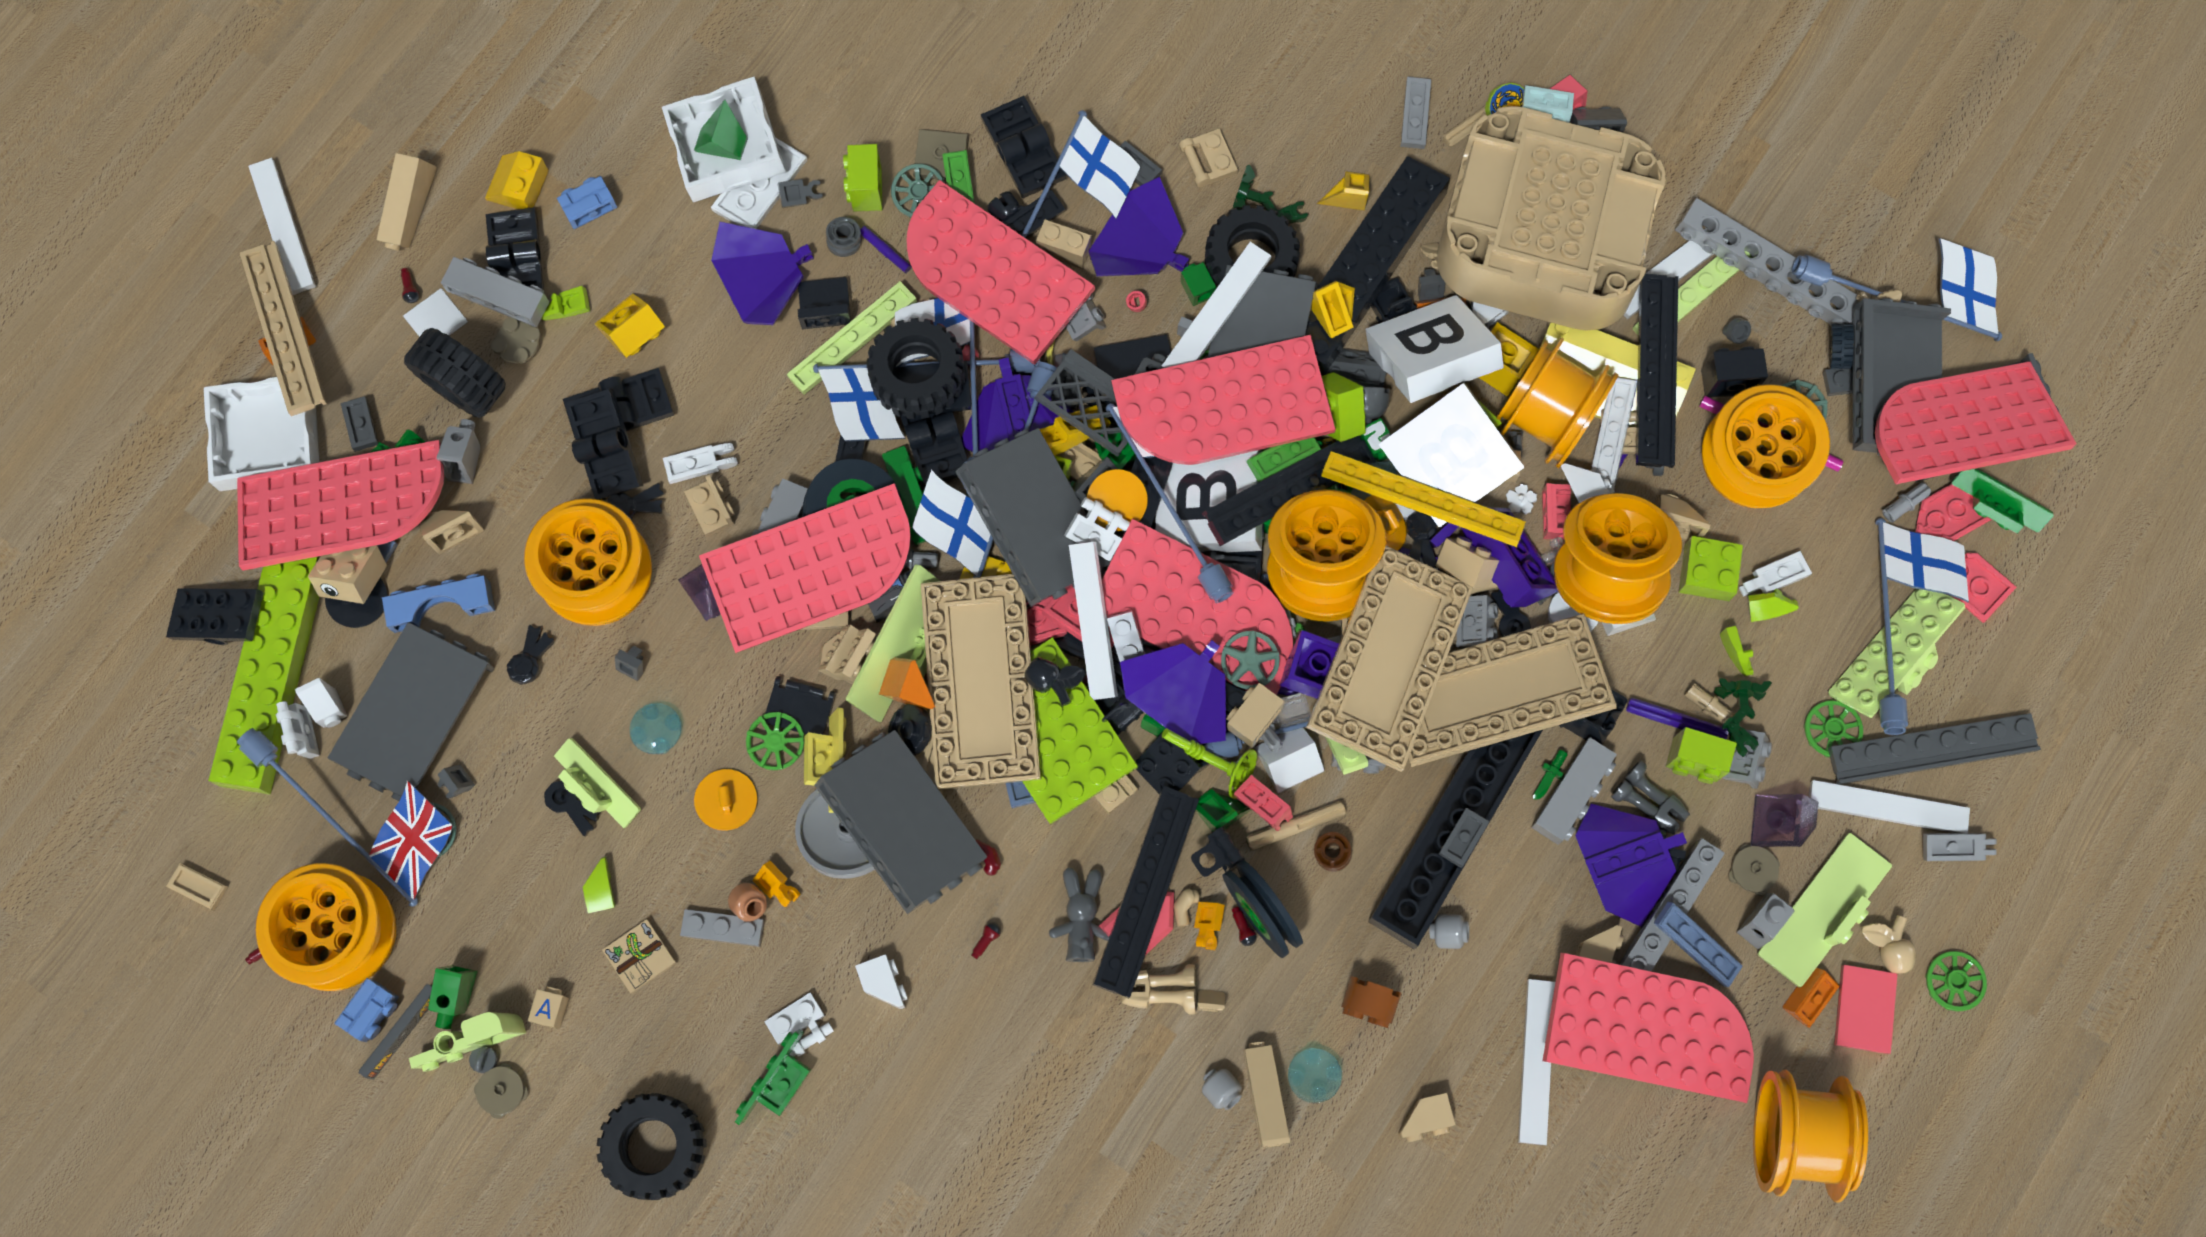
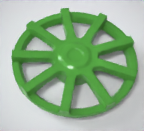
(1833, 727)
(774, 740)
(1955, 981)

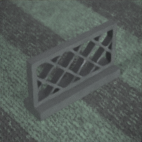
(1095, 379)

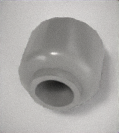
(1450, 931)
(1221, 1089)

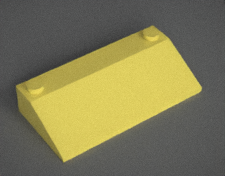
(1595, 349)

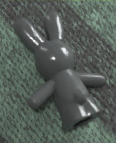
(1081, 912)

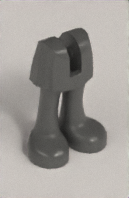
(1666, 804)

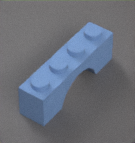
(472, 594)

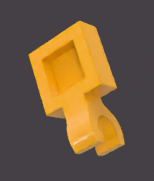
(772, 883)
(1207, 920)

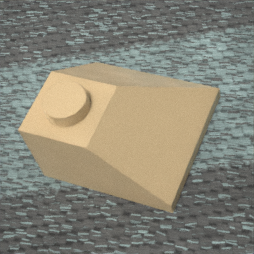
(1685, 517)
(448, 529)

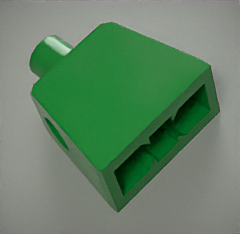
(451, 993)

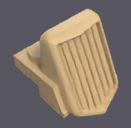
(846, 653)

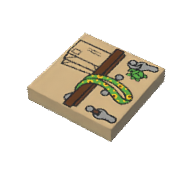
(639, 956)

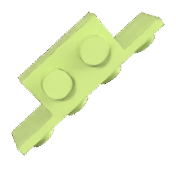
(594, 785)

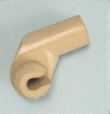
(1182, 905)

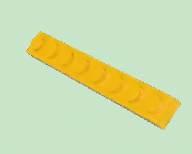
(1423, 499)

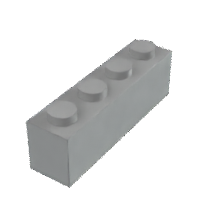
(495, 291)
(784, 507)
(1574, 791)

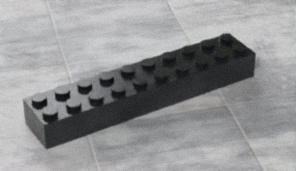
(1379, 247)
(1424, 874)

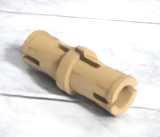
(1708, 703)

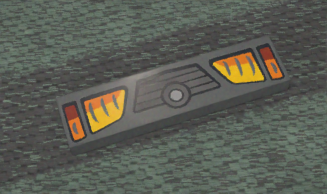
(397, 1034)

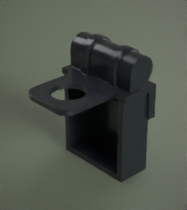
(1392, 302)
(1118, 710)
(1223, 850)

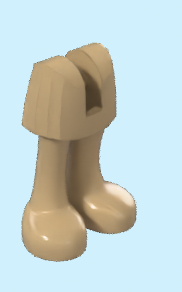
(1185, 998)

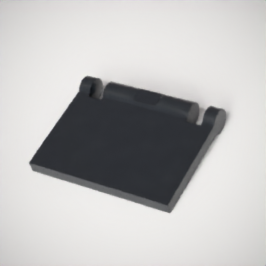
(802, 703)

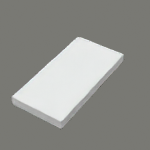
(751, 203)

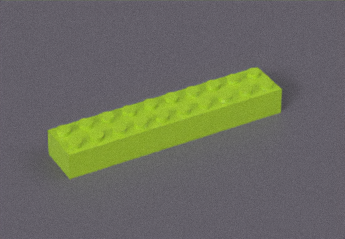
(267, 673)

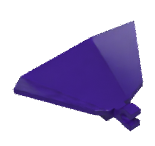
(1141, 236)
(757, 271)
(1005, 410)
(1179, 691)
(1627, 860)

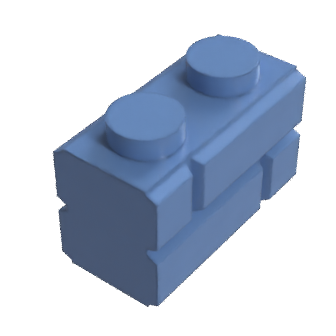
(586, 202)
(367, 1010)

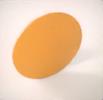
(1121, 493)
(1392, 521)
(725, 799)

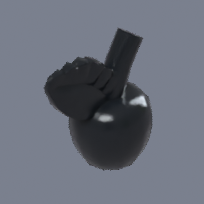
(1045, 674)

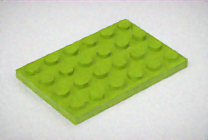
(1075, 747)

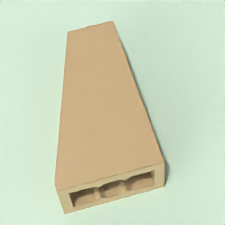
(404, 200)
(1266, 1096)

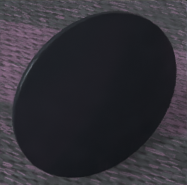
(357, 614)

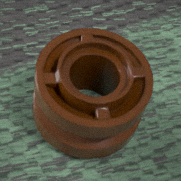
(1333, 839)

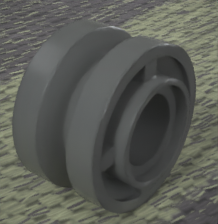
(843, 227)

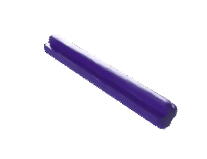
(1673, 718)

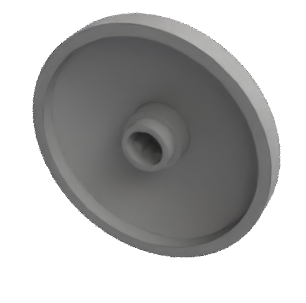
(827, 842)

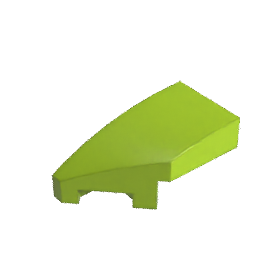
(567, 304)
(1770, 605)
(1733, 646)
(598, 889)

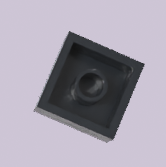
(1733, 371)

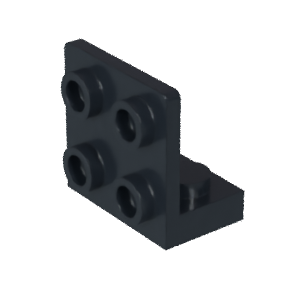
(824, 303)
(1168, 765)

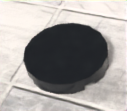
(912, 726)

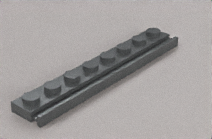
(1934, 749)

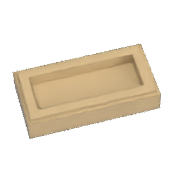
(197, 886)

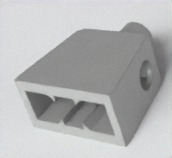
(460, 452)
(1767, 918)

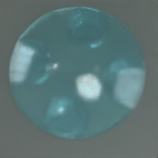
(655, 728)
(1314, 1075)

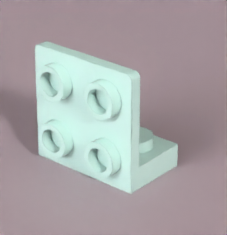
(1549, 101)

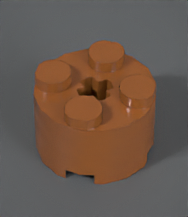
(1370, 1000)

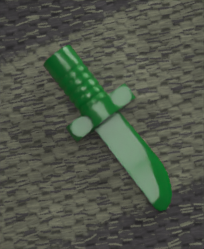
(1551, 772)

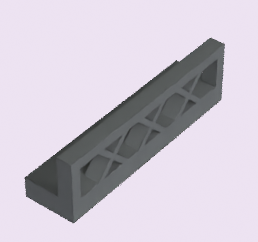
(1359, 368)

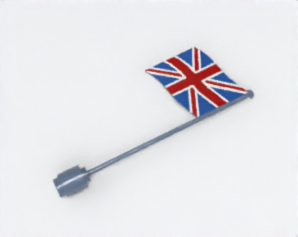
(405, 842)

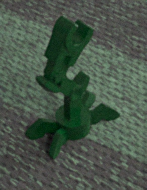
(1264, 199)
(1742, 690)

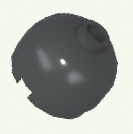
(1375, 402)

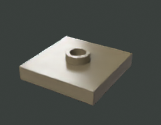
(932, 146)

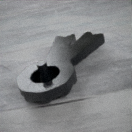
(639, 503)
(1421, 530)
(1512, 619)
(524, 667)
(561, 801)

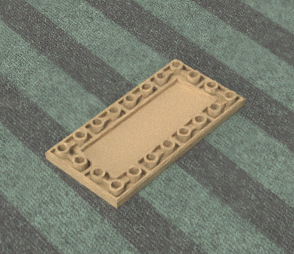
(1390, 658)
(977, 682)
(1513, 689)

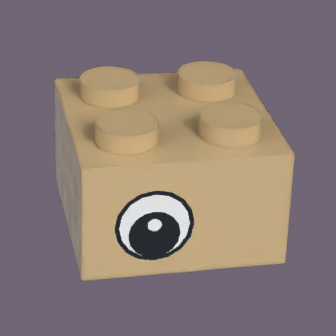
(348, 574)

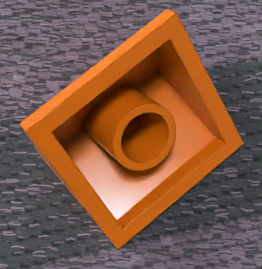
(905, 684)

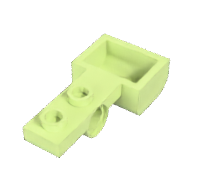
(477, 1031)

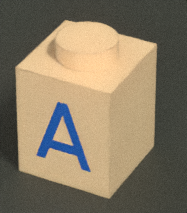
(548, 1008)

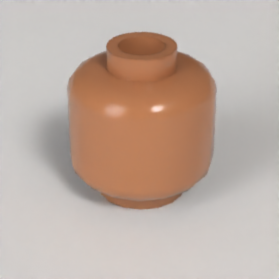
(747, 902)

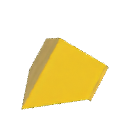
(1349, 192)
(1334, 307)

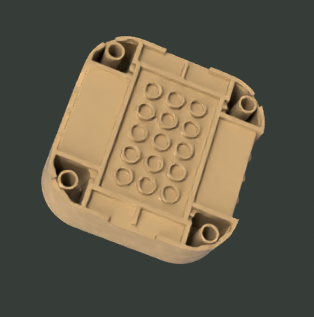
(1550, 218)

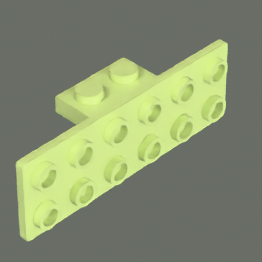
(899, 638)
(1913, 639)
(1826, 910)

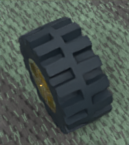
(1841, 346)

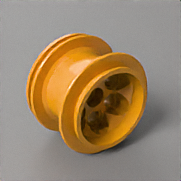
(1556, 401)
(1783, 410)
(568, 527)
(1341, 547)
(1616, 558)
(281, 925)
(1809, 1135)

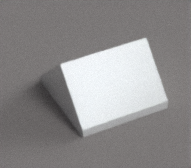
(1293, 762)

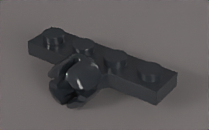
(1017, 216)

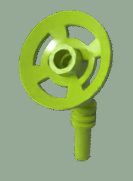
(1236, 771)

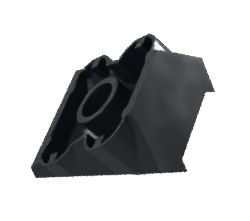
(1600, 724)

